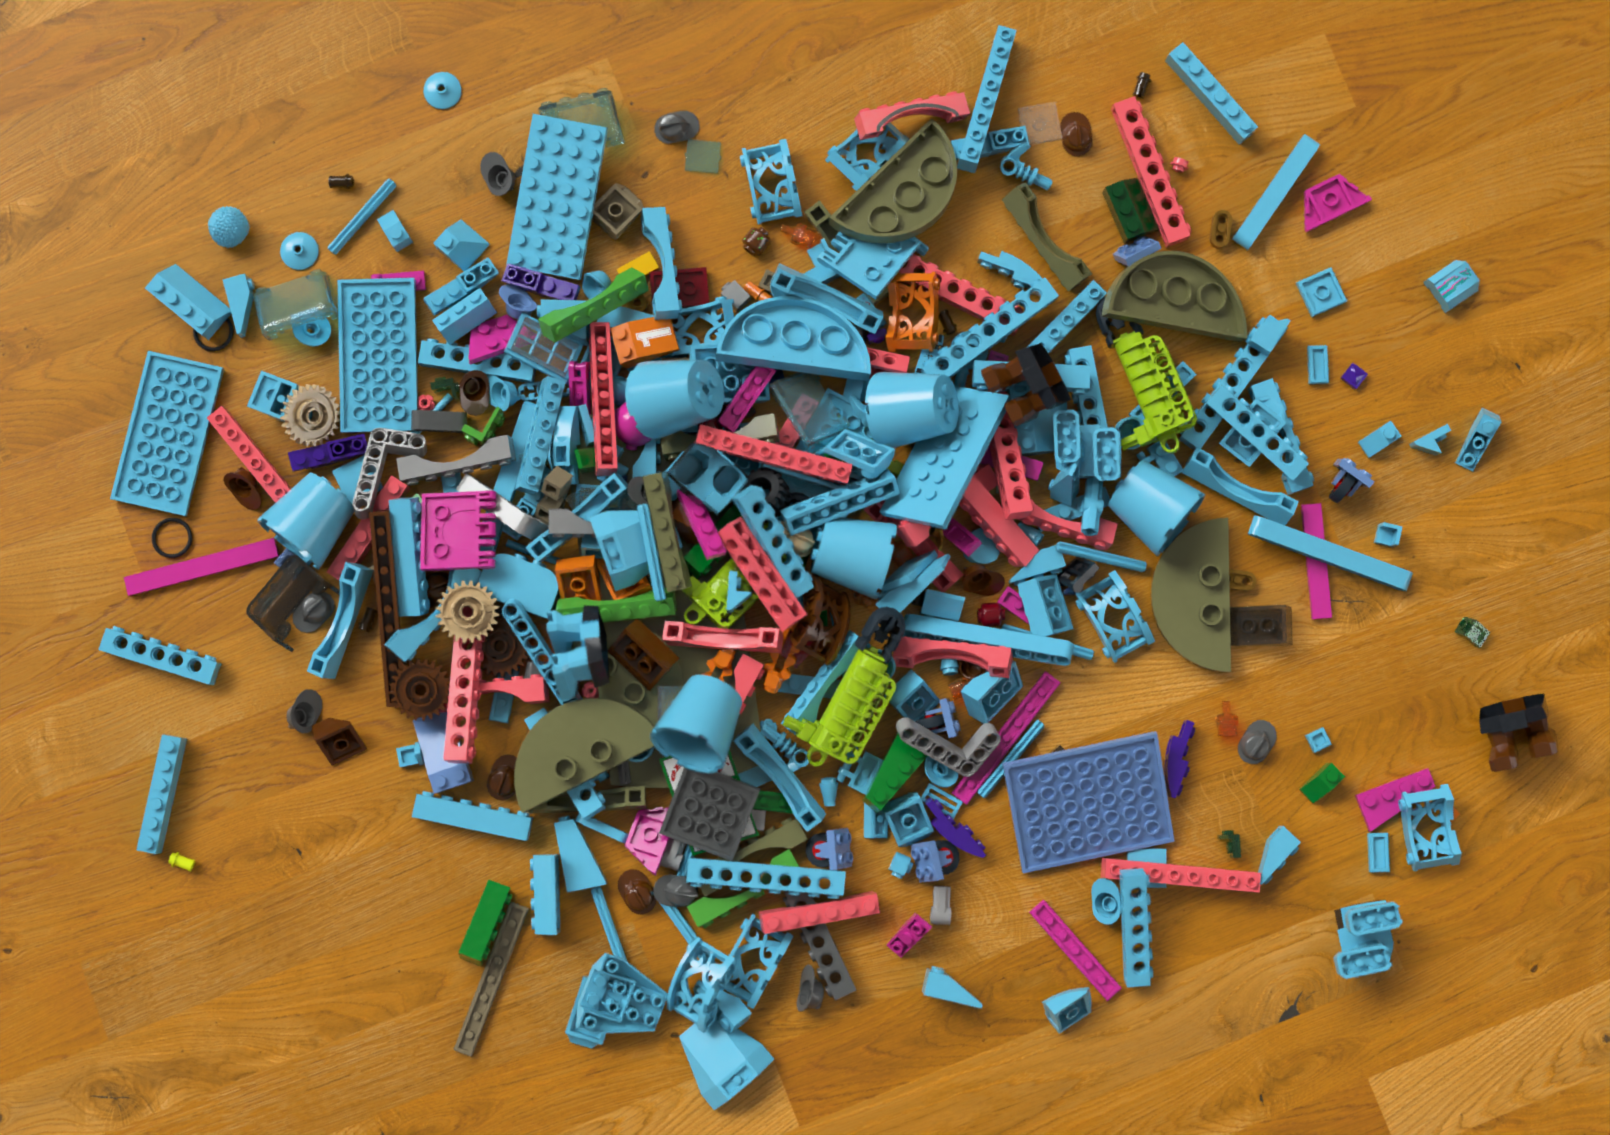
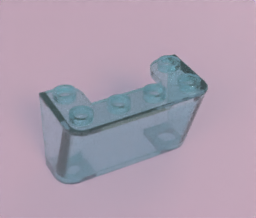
(591, 109)

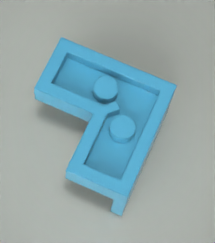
(820, 272)

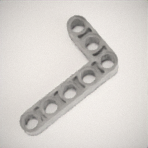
(377, 464)
(506, 511)
(942, 754)

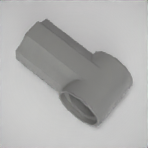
(673, 854)
(941, 909)

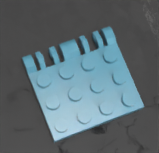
(867, 263)

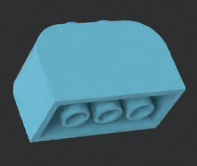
(522, 580)

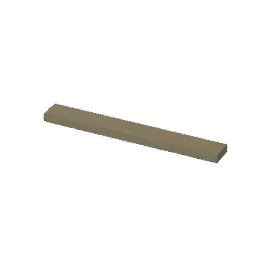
(491, 979)

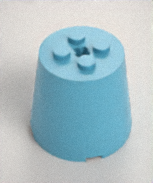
(673, 395)
(910, 407)
(1154, 505)
(309, 518)
(854, 553)
(699, 724)

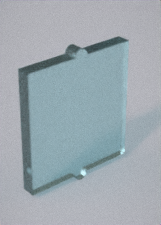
(702, 156)

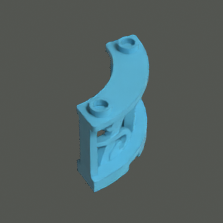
(779, 155)
(852, 171)
(699, 312)
(1139, 628)
(1442, 801)
(776, 948)
(704, 1013)

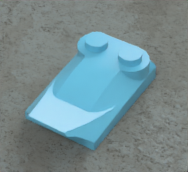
(1238, 444)
(861, 452)
(577, 1035)

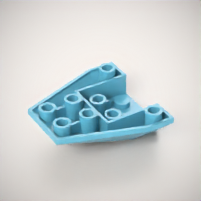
(622, 546)
(619, 999)
(723, 1061)

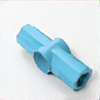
(1091, 506)

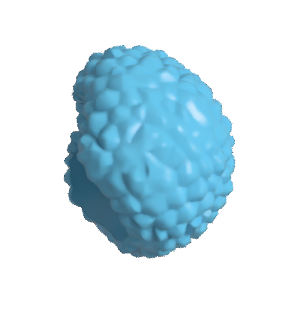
(228, 226)

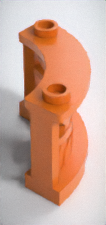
(896, 292)

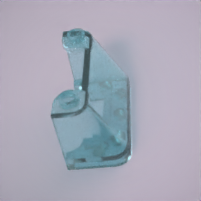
(295, 303)
(809, 409)

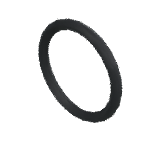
(219, 347)
(171, 520)

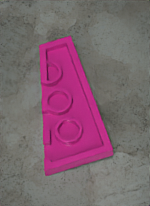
(1382, 801)

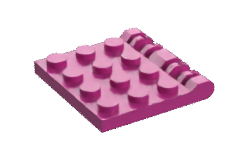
(454, 530)

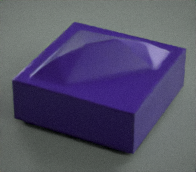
(878, 337)
(1354, 376)

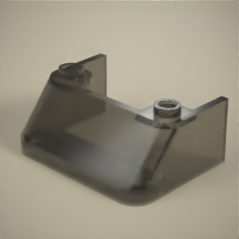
(283, 595)

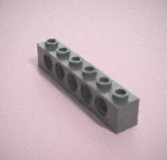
(845, 985)

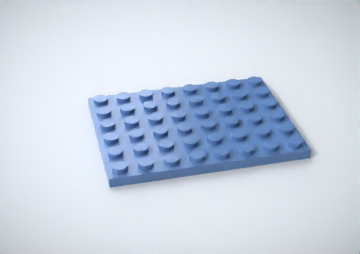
(1088, 802)

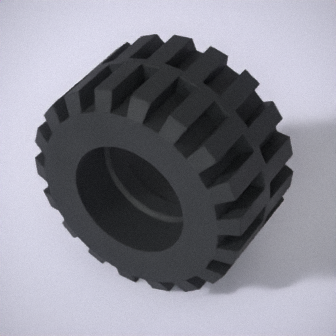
(768, 479)

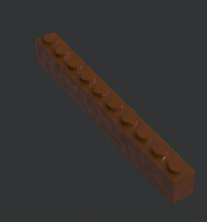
(386, 595)

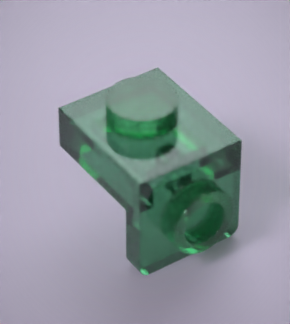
(443, 384)

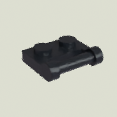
(1079, 568)

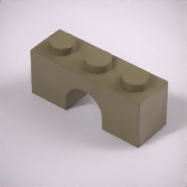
(556, 489)

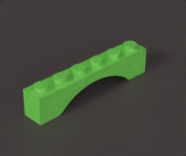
(566, 321)
(623, 609)
(708, 908)

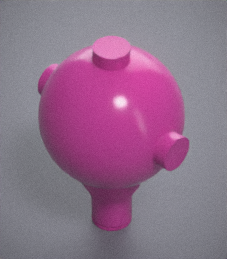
(626, 429)

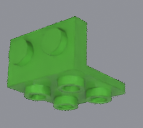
(475, 436)

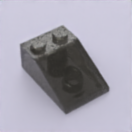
(1261, 625)

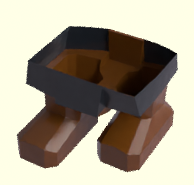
(1040, 373)
(1506, 716)

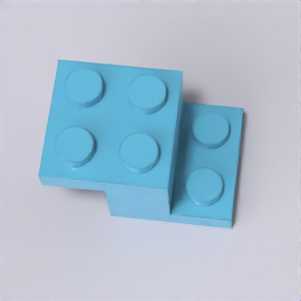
(270, 394)

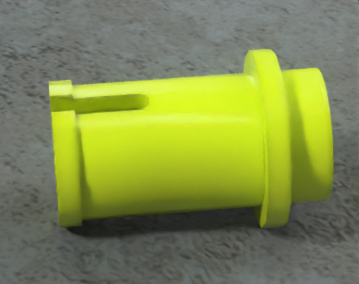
(181, 861)

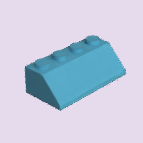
(189, 300)
(546, 894)

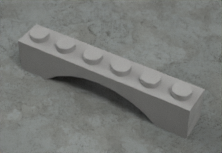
(494, 451)
(566, 522)

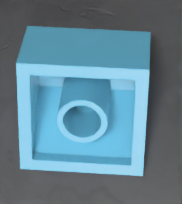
(942, 605)
(913, 697)

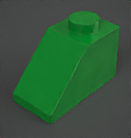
(586, 459)
(1322, 782)

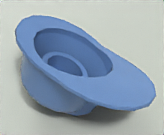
(516, 301)

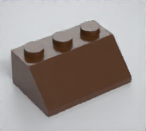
(643, 654)

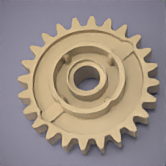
(297, 411)
(481, 606)

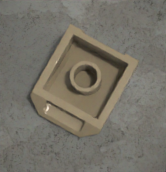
(616, 210)

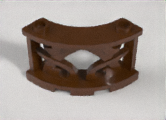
(816, 600)

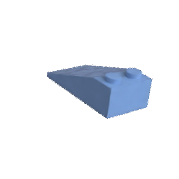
(431, 739)

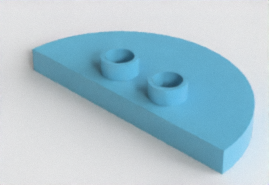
(795, 337)

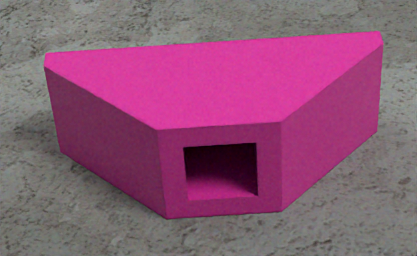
(908, 935)

